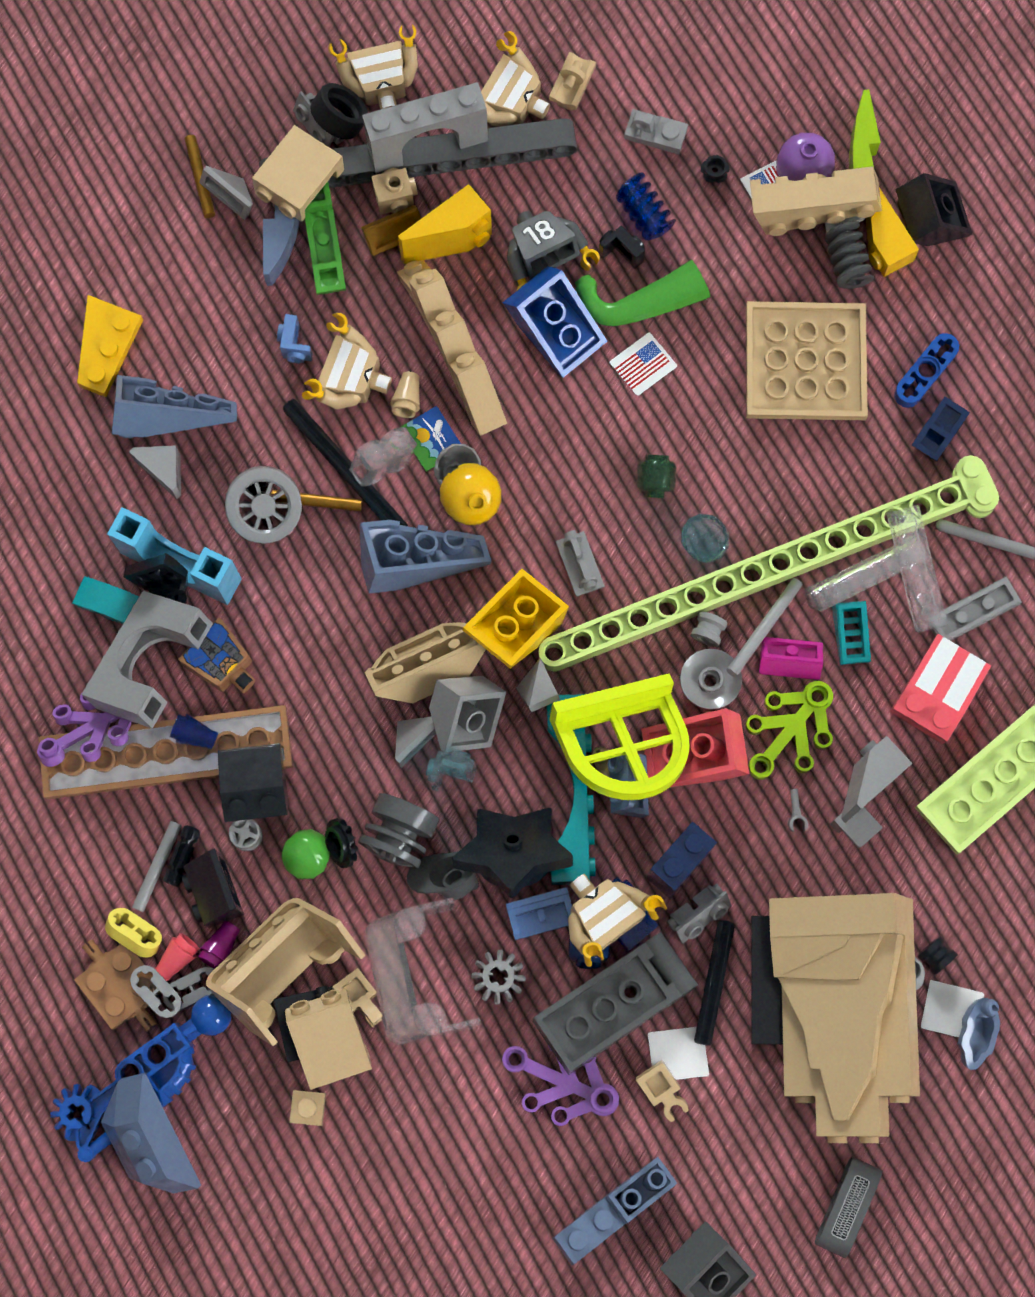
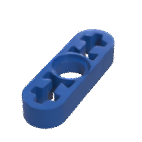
(932, 349)

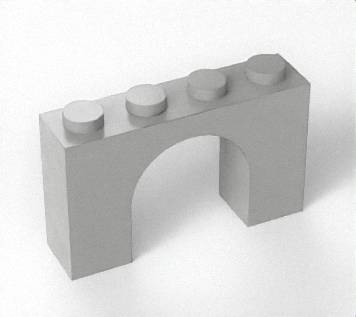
(394, 126)
(149, 622)

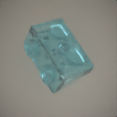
(454, 765)

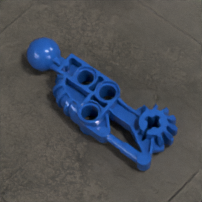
(167, 1078)

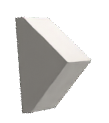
(162, 464)

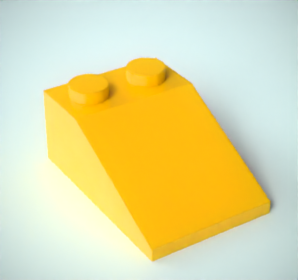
(448, 229)
(517, 619)

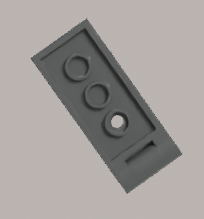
(600, 1011)

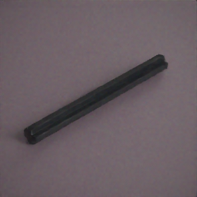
(339, 461)

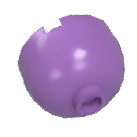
(805, 155)

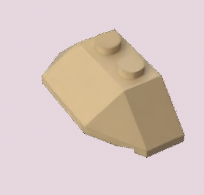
(412, 667)

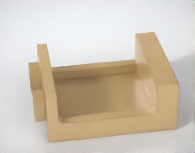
(296, 172)
(327, 1038)

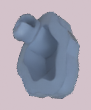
(979, 1032)

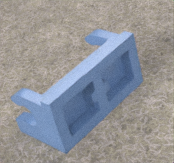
(539, 913)

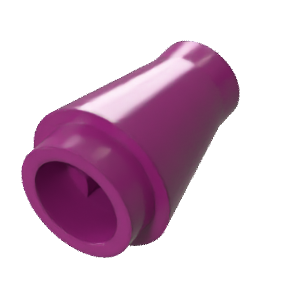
(219, 945)

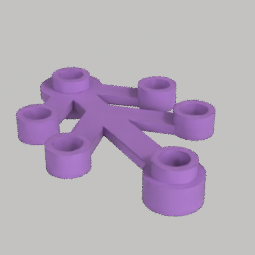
(52, 751)
(565, 1086)

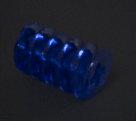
(642, 208)

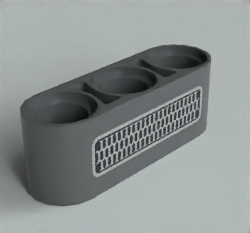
(848, 1207)

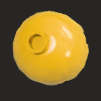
(470, 494)

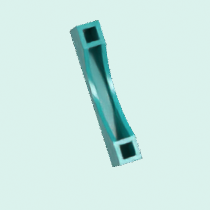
(577, 833)

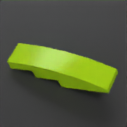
(864, 135)

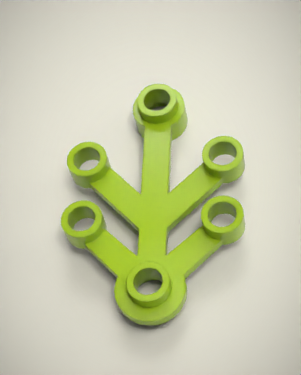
(794, 726)

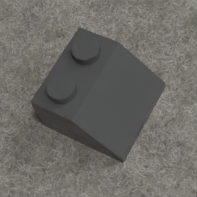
(707, 1266)

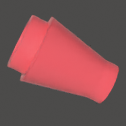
(176, 956)

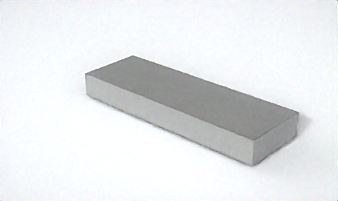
(978, 609)

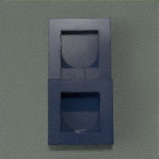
(940, 428)

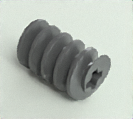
(846, 256)

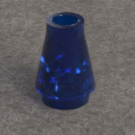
(192, 732)

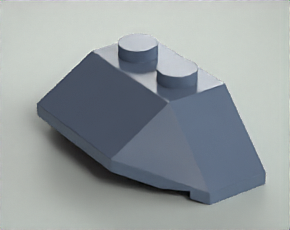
(146, 1137)

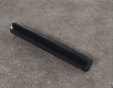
(714, 983)

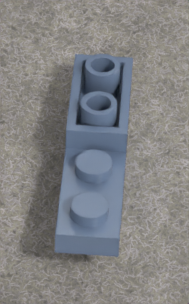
(614, 1210)

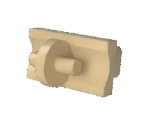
(572, 81)

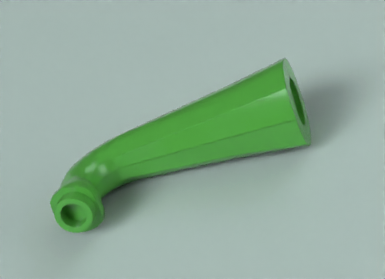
(672, 292)

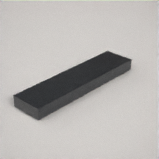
(765, 988)

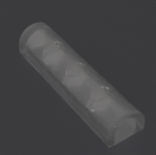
(853, 580)

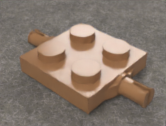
(110, 989)

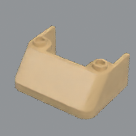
(274, 959)

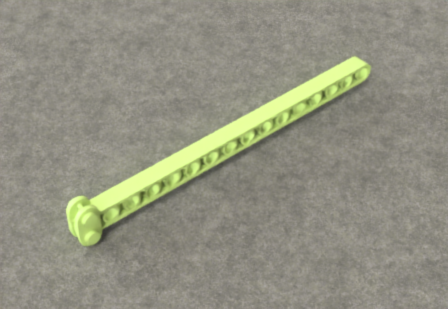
(969, 486)

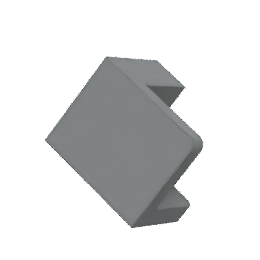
(858, 828)

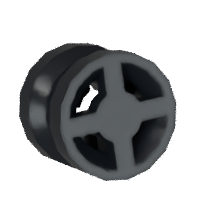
(937, 955)

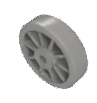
(263, 504)

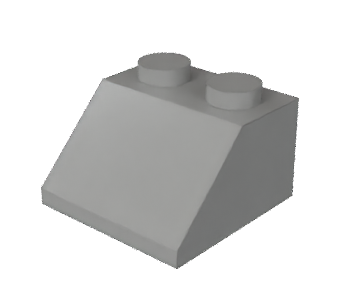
(466, 712)

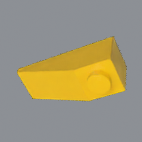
(888, 240)

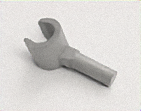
(796, 811)

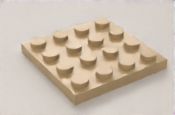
(806, 361)

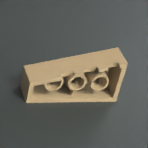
(815, 200)

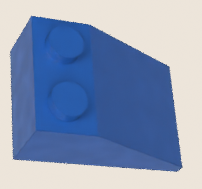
(555, 320)

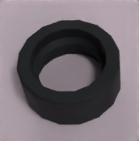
(330, 119)

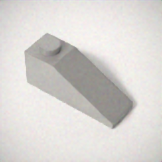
(872, 774)

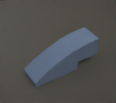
(278, 243)

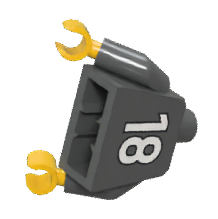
(545, 242)

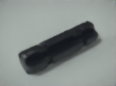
(181, 855)

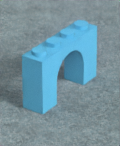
(207, 572)

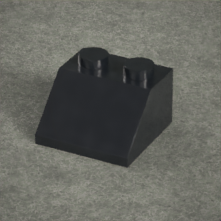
(933, 210)
(252, 782)
(212, 889)

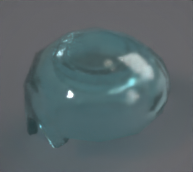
(705, 538)

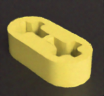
(133, 932)

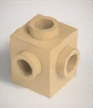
(394, 190)

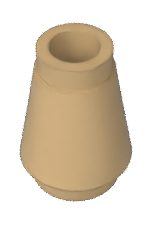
(406, 397)

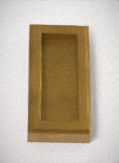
(384, 233)

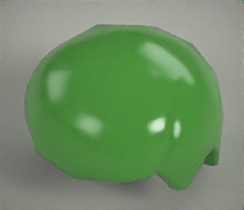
(305, 854)

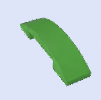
(324, 244)

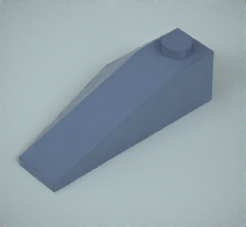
(148, 410)
(408, 556)

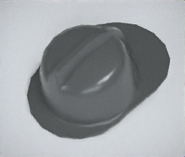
(439, 876)

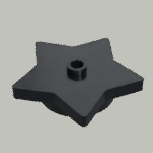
(513, 850)

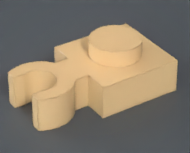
(660, 1087)

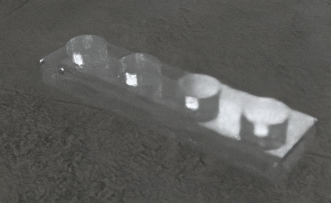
(917, 568)

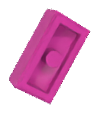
(791, 658)

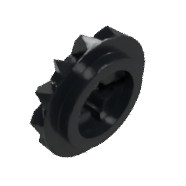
(341, 843)

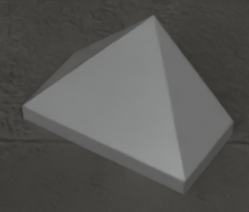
(228, 189)
(537, 688)
(412, 737)

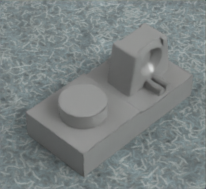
(656, 131)

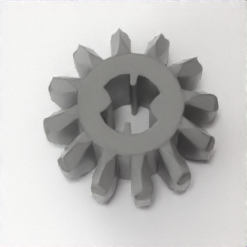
(502, 966)

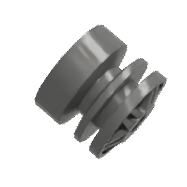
(398, 831)

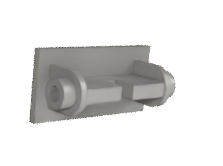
(303, 114)
(579, 563)
(711, 905)

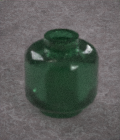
(656, 475)

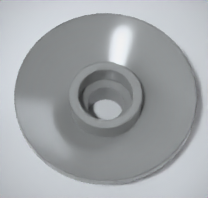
(709, 664)

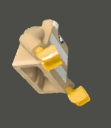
(380, 71)
(513, 88)
(348, 370)
(606, 914)

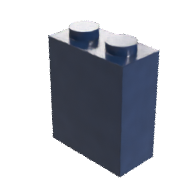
(681, 859)

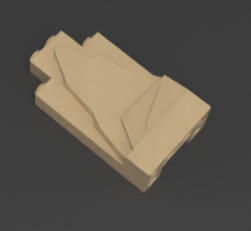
(847, 1008)

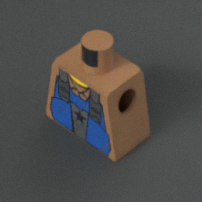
(220, 659)

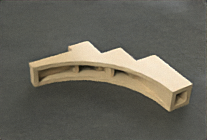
(453, 340)

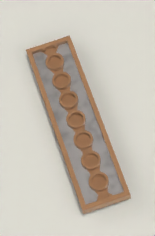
(157, 759)

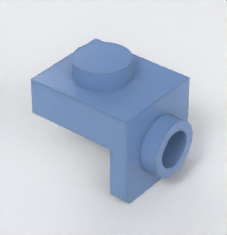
(288, 336)

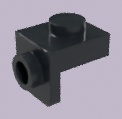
(628, 246)

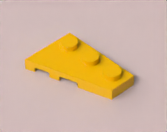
(105, 344)

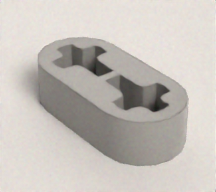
(187, 982)
(162, 986)

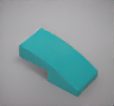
(104, 599)

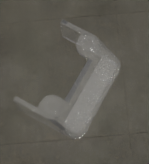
(402, 1017)

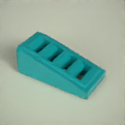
(862, 620)

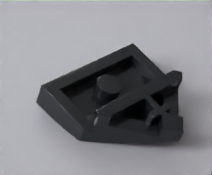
(160, 576)

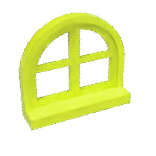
(612, 706)

